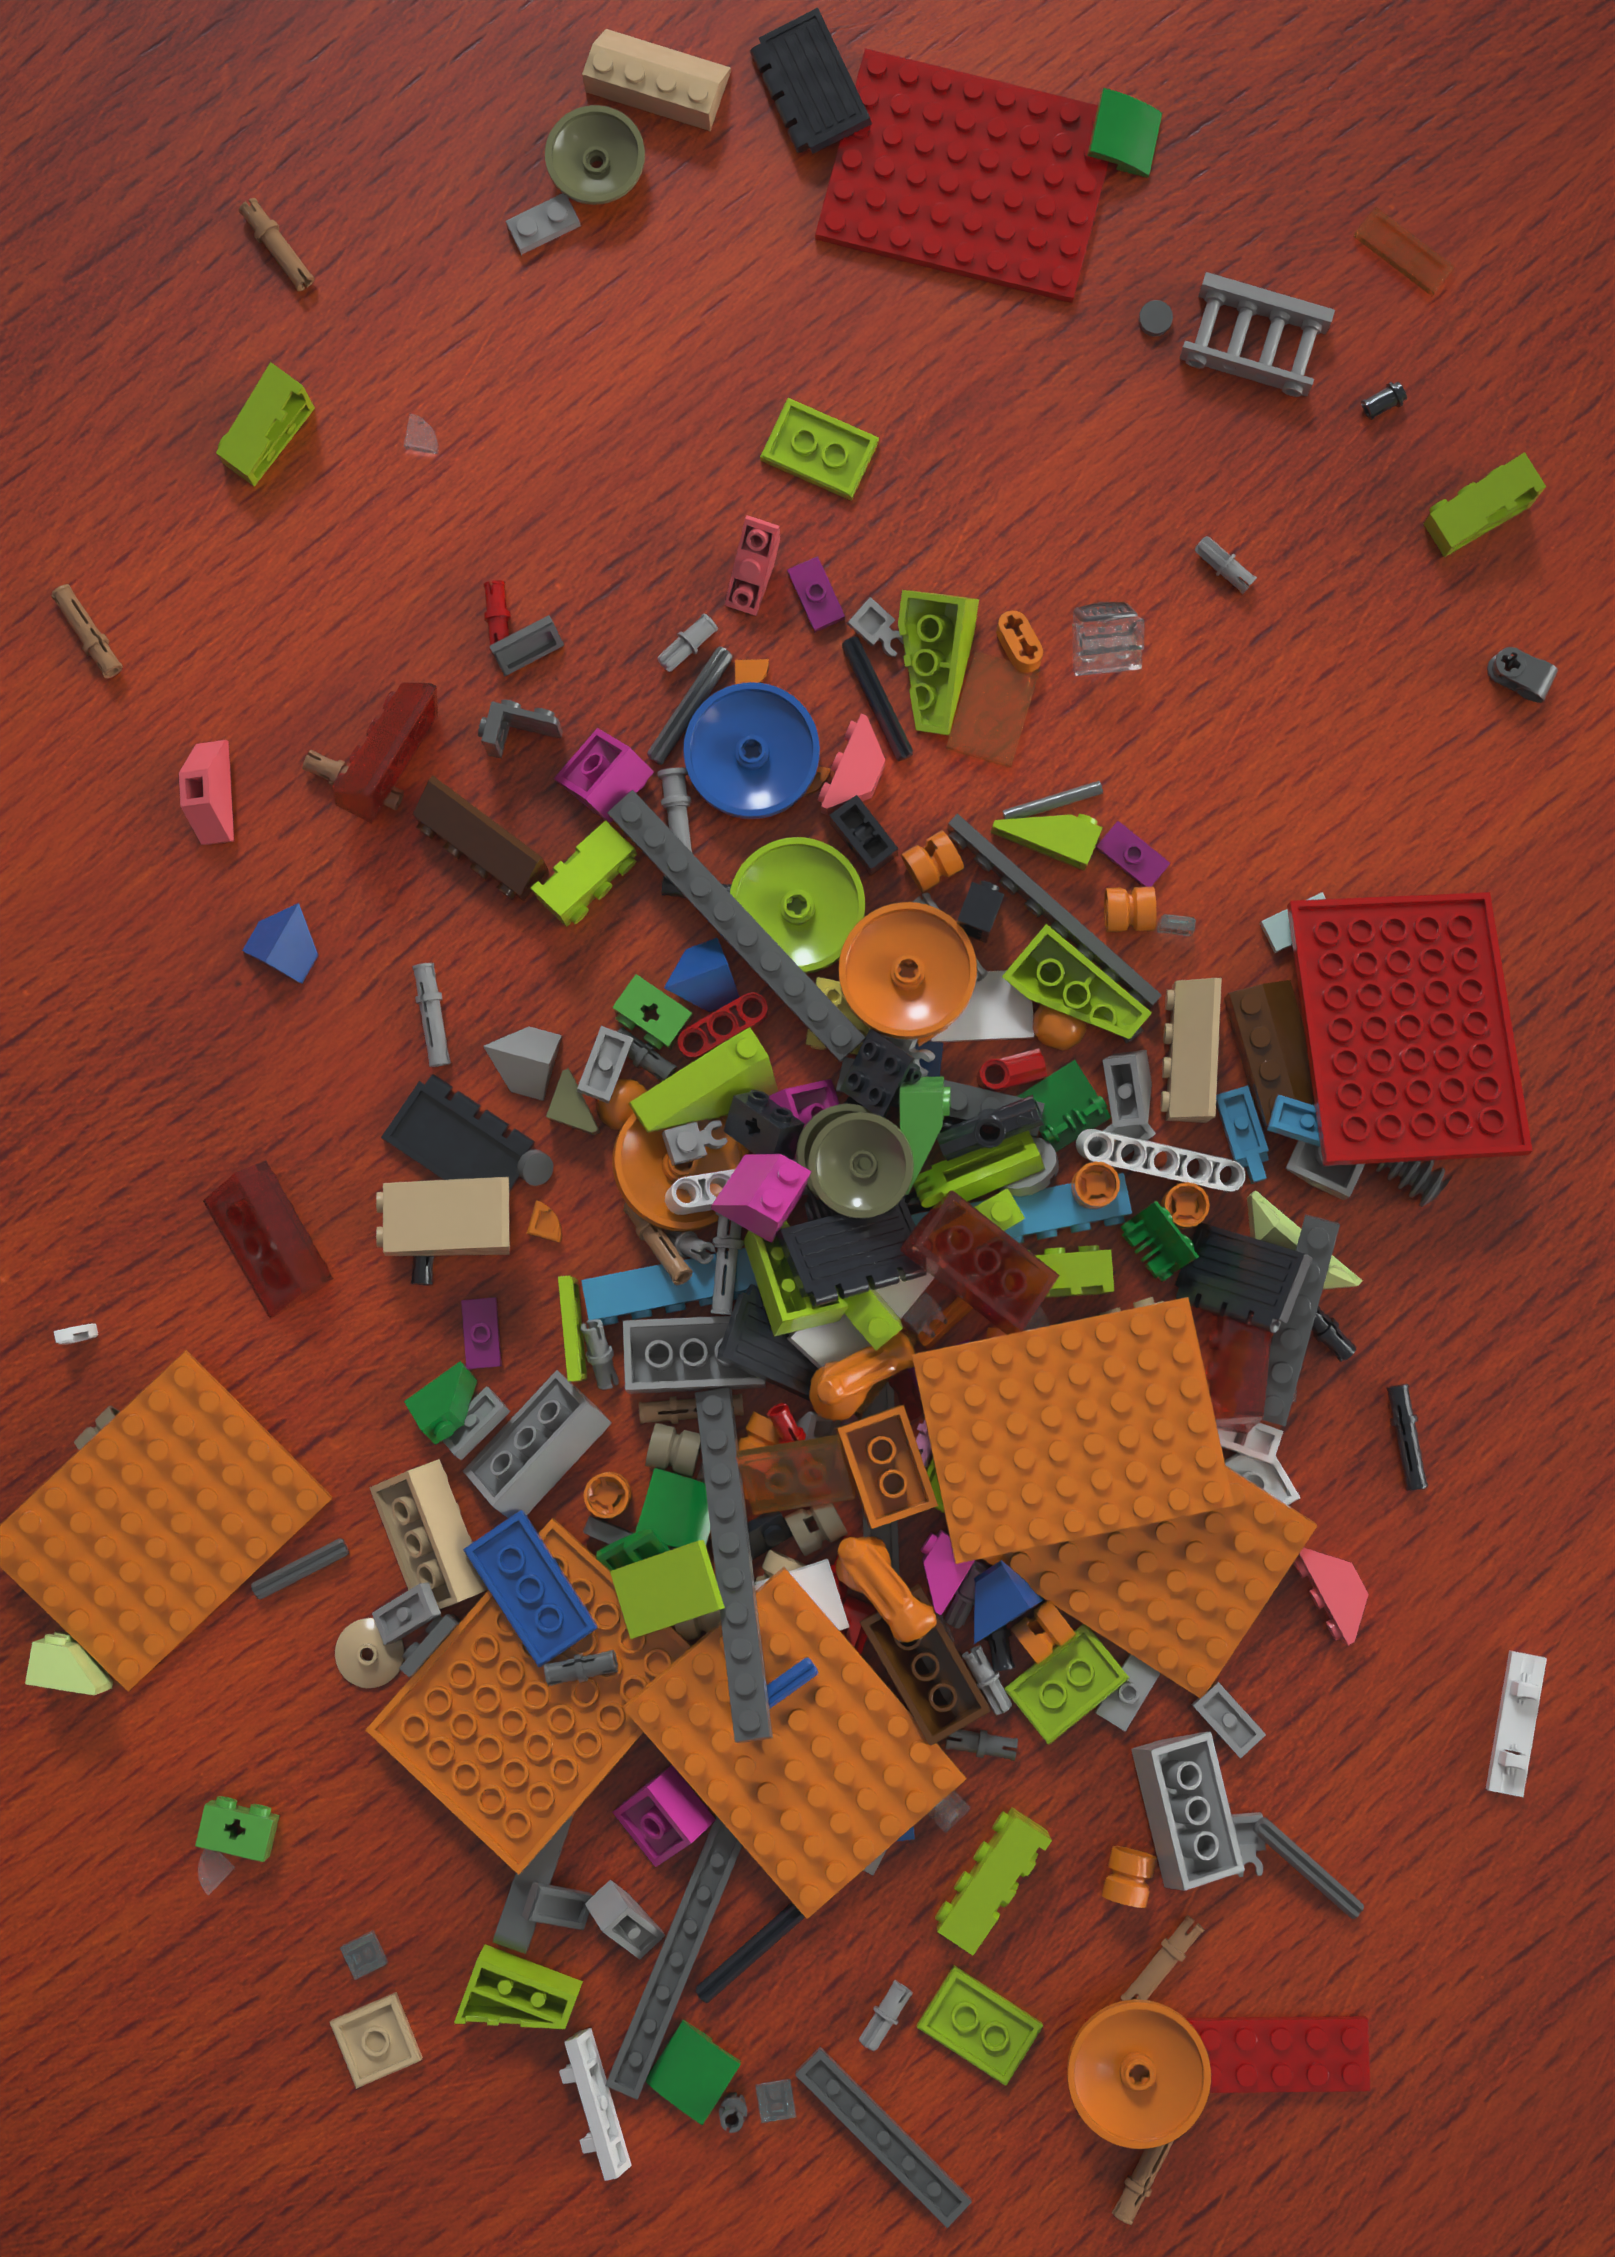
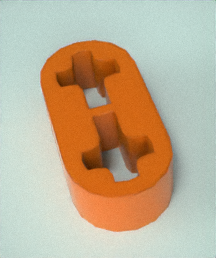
(1025, 638)

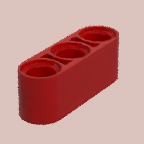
(734, 1012)

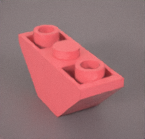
(753, 565)
(856, 769)
(207, 792)
(1336, 1589)

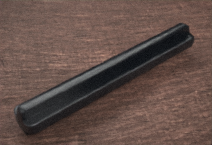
(877, 698)
(749, 1953)

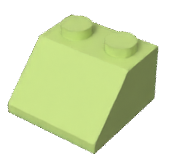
(66, 1666)

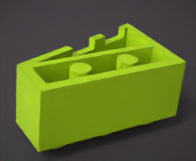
(265, 424)
(1484, 504)
(586, 874)
(1080, 1272)
(780, 1293)
(517, 1992)

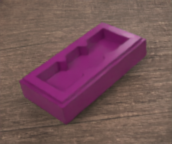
(816, 594)
(1132, 855)
(481, 1333)

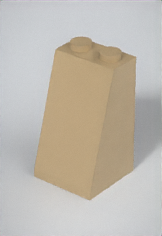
(444, 1217)

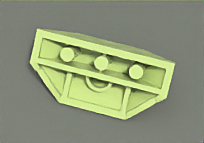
(1274, 1227)

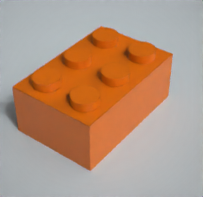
(886, 1466)

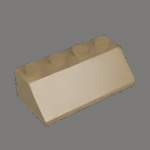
(655, 79)
(1192, 1050)
(428, 1533)

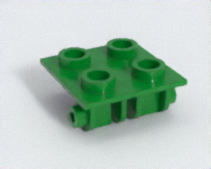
(1069, 1105)
(1157, 1228)

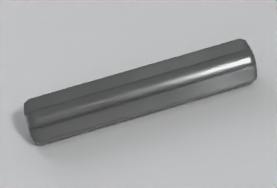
(300, 1568)

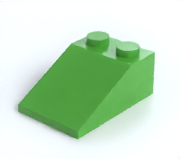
(922, 1116)

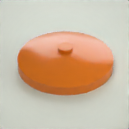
(907, 970)
(646, 1173)
(1138, 2074)

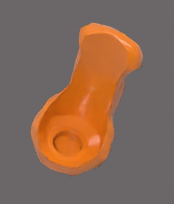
(844, 1384)
(867, 1568)

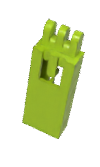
(980, 1170)

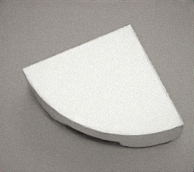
(76, 1334)

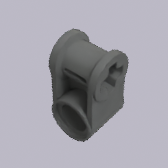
(1526, 676)

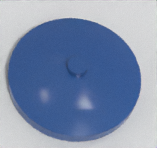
(751, 750)

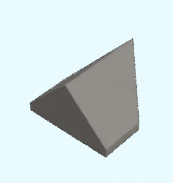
(526, 1060)

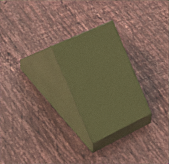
(570, 1107)

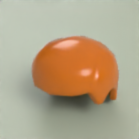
(1057, 1028)
(618, 1109)

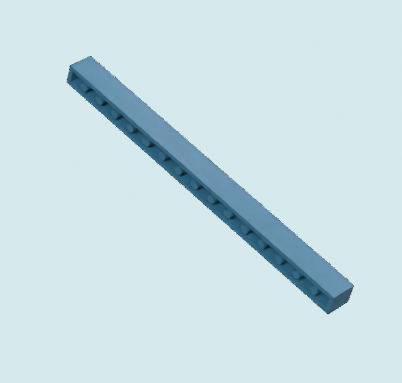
(652, 1288)

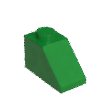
(443, 1403)

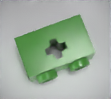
(641, 996)
(218, 1834)

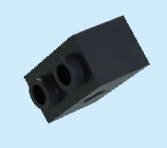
(863, 835)
(980, 910)
(763, 1125)

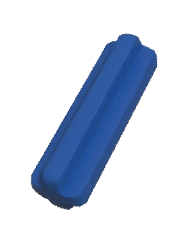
(791, 1681)

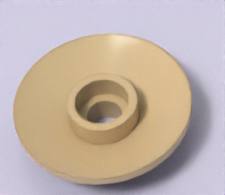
(354, 1667)

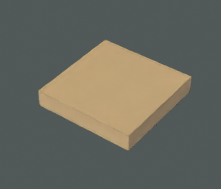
(376, 2040)

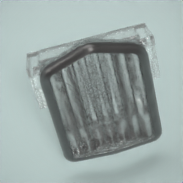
(1107, 638)

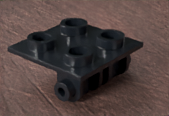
(879, 1073)

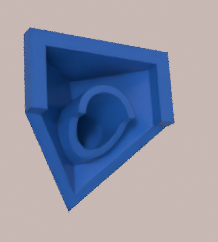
(284, 943)
(704, 977)
(1000, 1599)

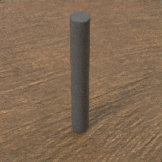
(1054, 801)

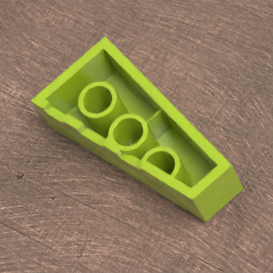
(991, 1880)

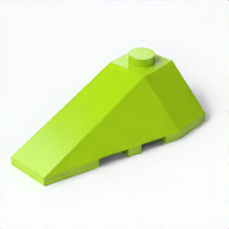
(937, 648)
(1067, 981)
(707, 1085)

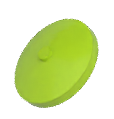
(802, 898)

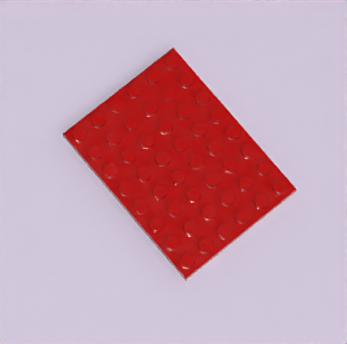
(966, 177)
(1408, 1029)

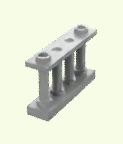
(1280, 311)

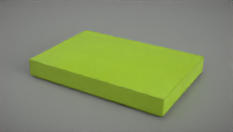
(819, 449)
(572, 1328)
(667, 1589)
(1067, 1684)
(979, 2025)

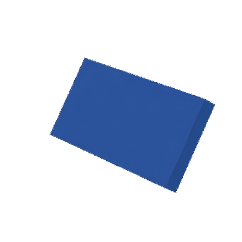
(530, 1588)

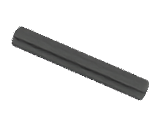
(691, 702)
(1308, 1868)

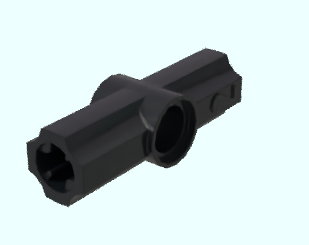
(1011, 1120)

